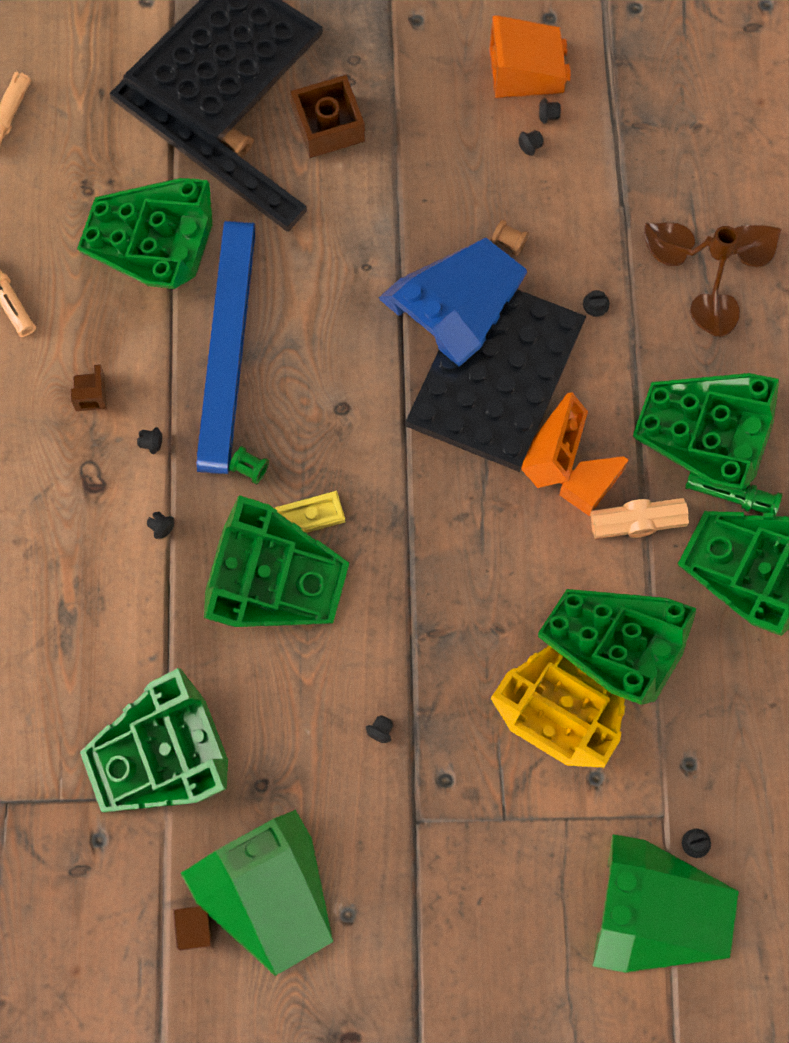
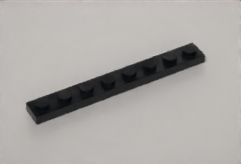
(215, 159)

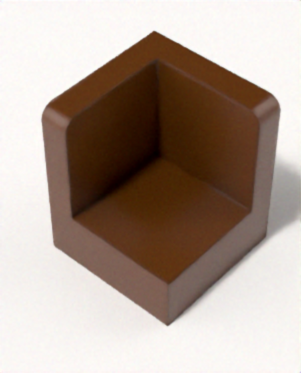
(89, 391)
(192, 928)

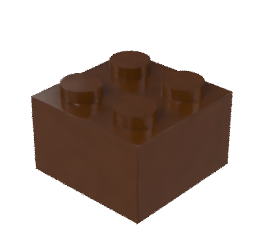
(328, 116)

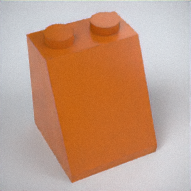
(527, 58)

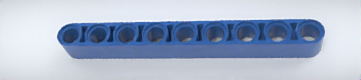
(226, 348)

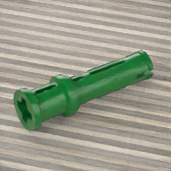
(750, 498)

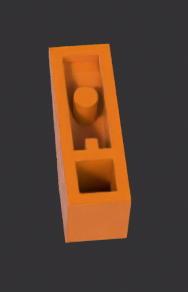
(556, 444)

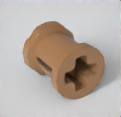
(238, 142)
(510, 237)

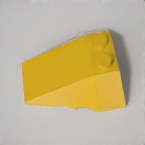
(560, 710)

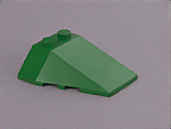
(744, 564)
(271, 572)
(158, 750)
(661, 911)

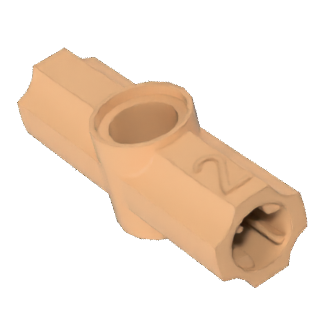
(639, 518)

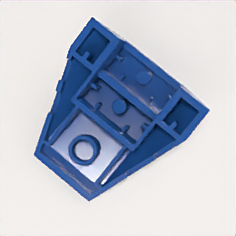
(458, 296)

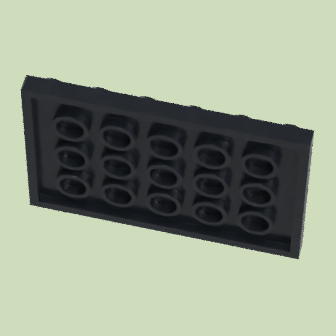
(222, 61)
(505, 387)

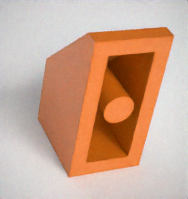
(592, 481)

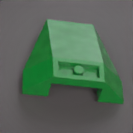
(151, 231)
(711, 425)
(620, 639)
(266, 892)

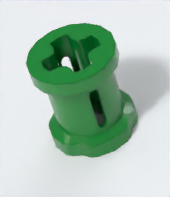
(238, 464)

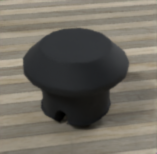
(549, 110)
(530, 142)
(596, 303)
(150, 440)
(160, 525)
(380, 729)
(696, 843)

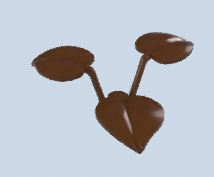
(753, 244)

